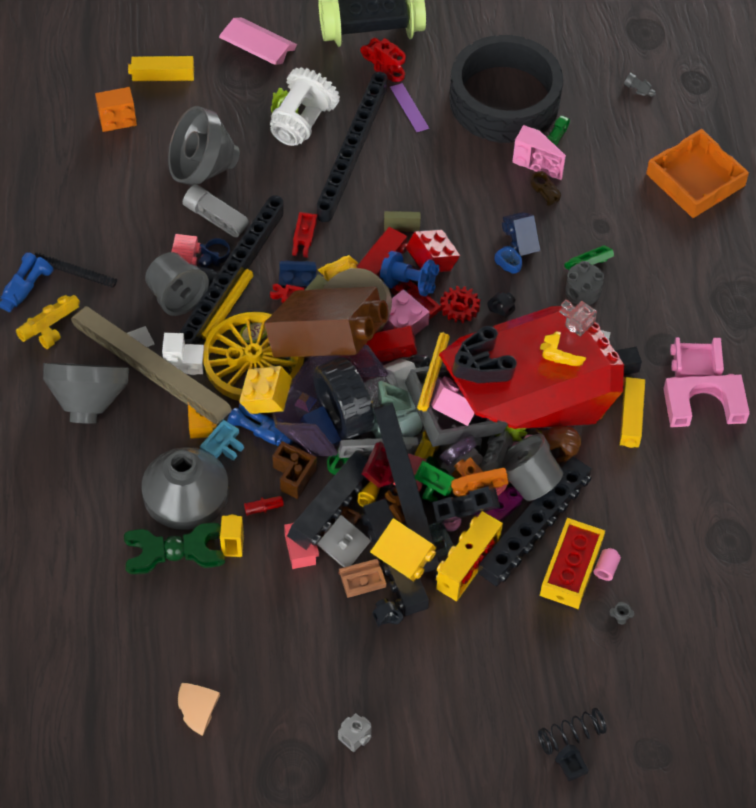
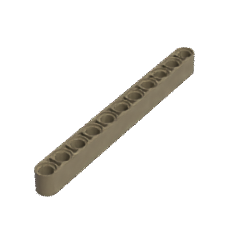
(151, 365)

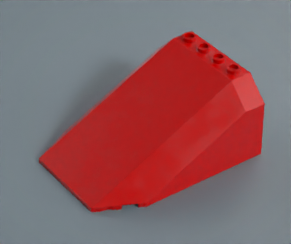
(543, 390)

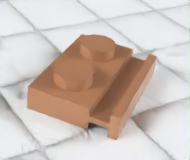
(362, 578)

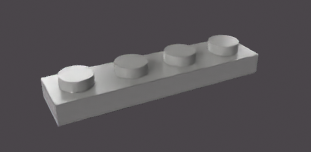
(365, 446)

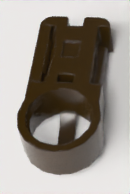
(547, 190)

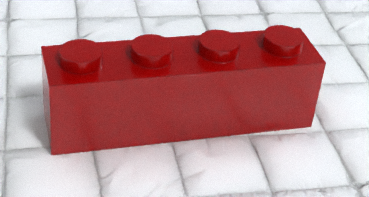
(390, 241)
(393, 344)

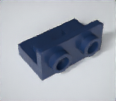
(296, 273)

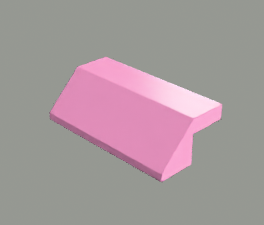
(257, 40)

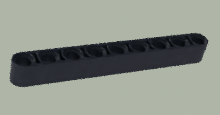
(404, 476)

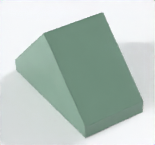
(388, 393)

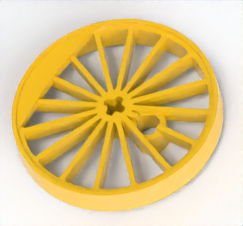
(247, 357)

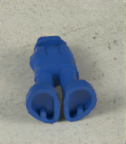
(17, 288)
(266, 430)

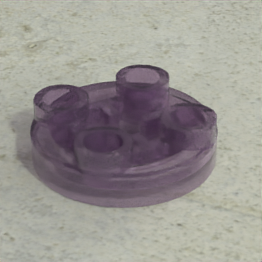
(460, 448)

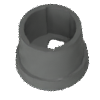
(176, 283)
(532, 467)

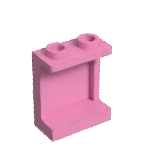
(697, 358)

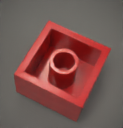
(433, 246)

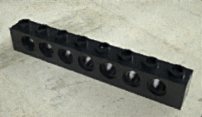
(497, 573)

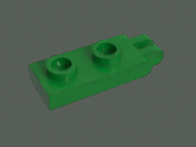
(594, 256)

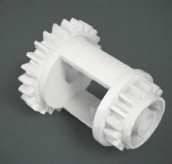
(312, 92)

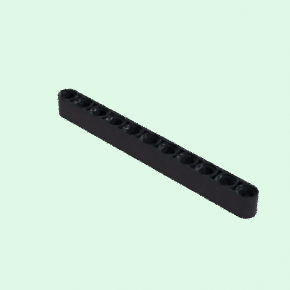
(351, 147)
(233, 268)

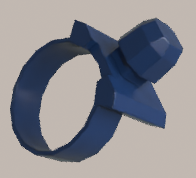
(212, 257)

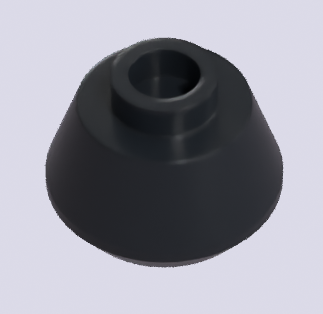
(420, 361)

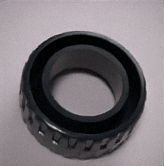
(344, 397)

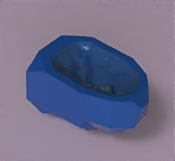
(509, 259)

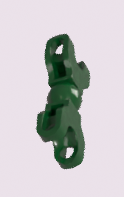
(173, 548)

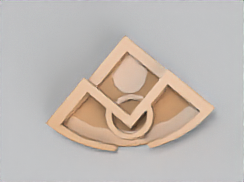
(197, 705)

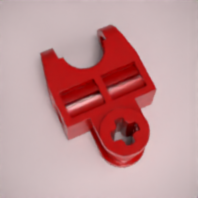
(384, 57)

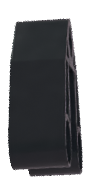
(474, 360)

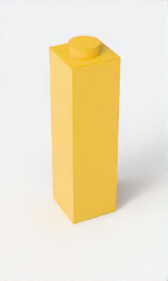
(162, 68)
(632, 412)

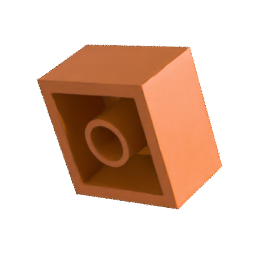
(116, 109)

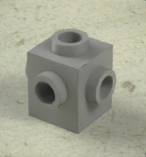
(355, 732)

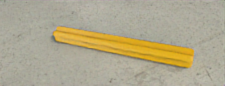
(229, 302)
(433, 373)

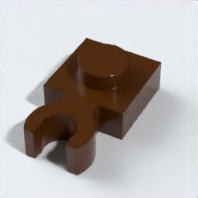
(396, 507)

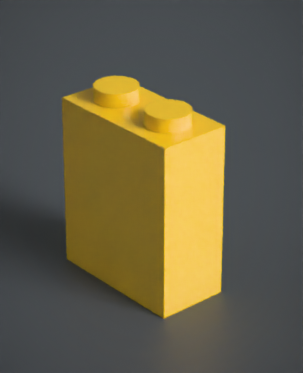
(404, 550)

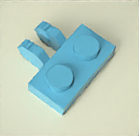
(220, 439)

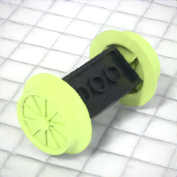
(361, 16)

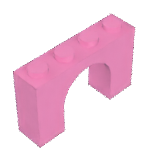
(726, 388)

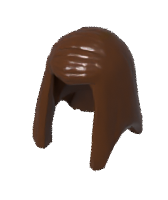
(563, 438)

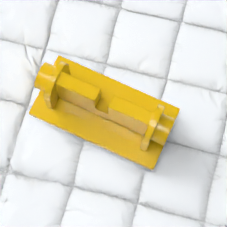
(338, 266)

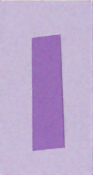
(409, 107)

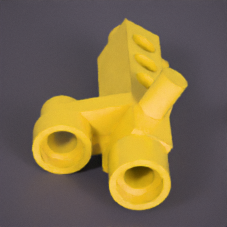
(49, 316)

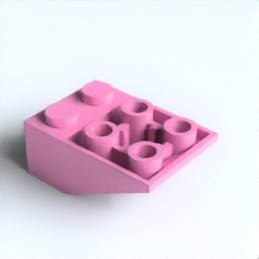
(538, 153)
(450, 401)

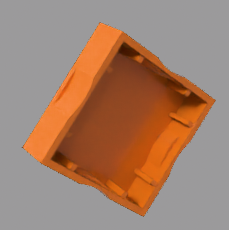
(697, 173)

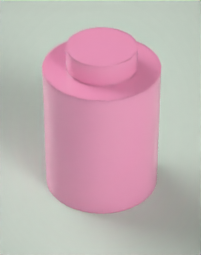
(607, 564)

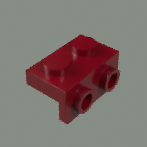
(377, 467)

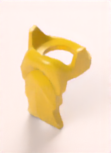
(551, 352)

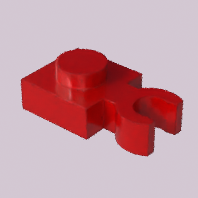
(283, 293)

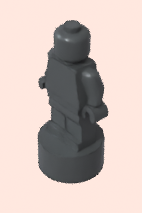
(643, 88)

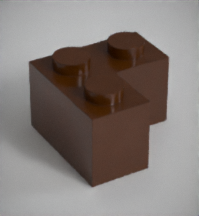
(296, 466)

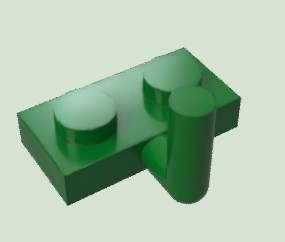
(435, 480)

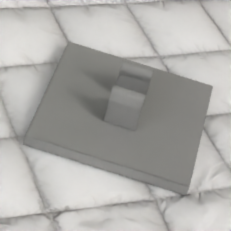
(343, 542)

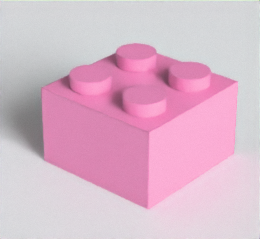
(407, 312)

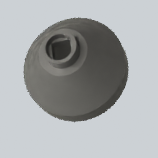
(200, 147)
(84, 388)
(185, 488)

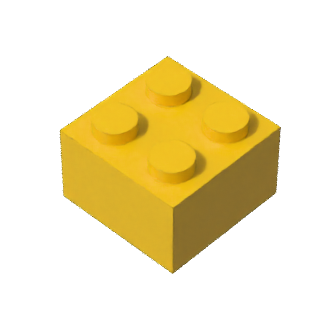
(265, 390)

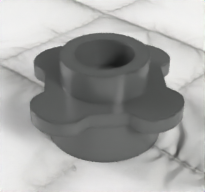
(622, 607)

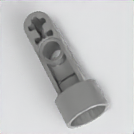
(215, 210)

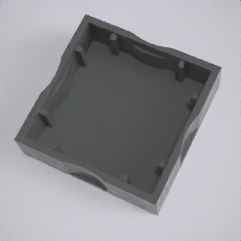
(440, 427)

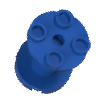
(395, 270)

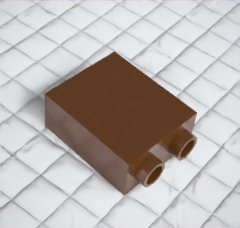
(326, 322)

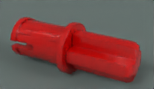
(263, 505)

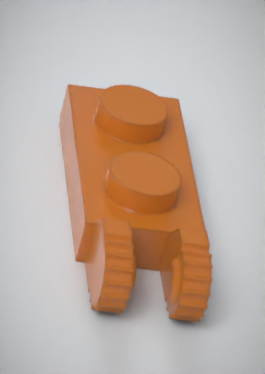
(492, 478)

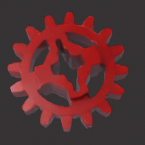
(460, 304)

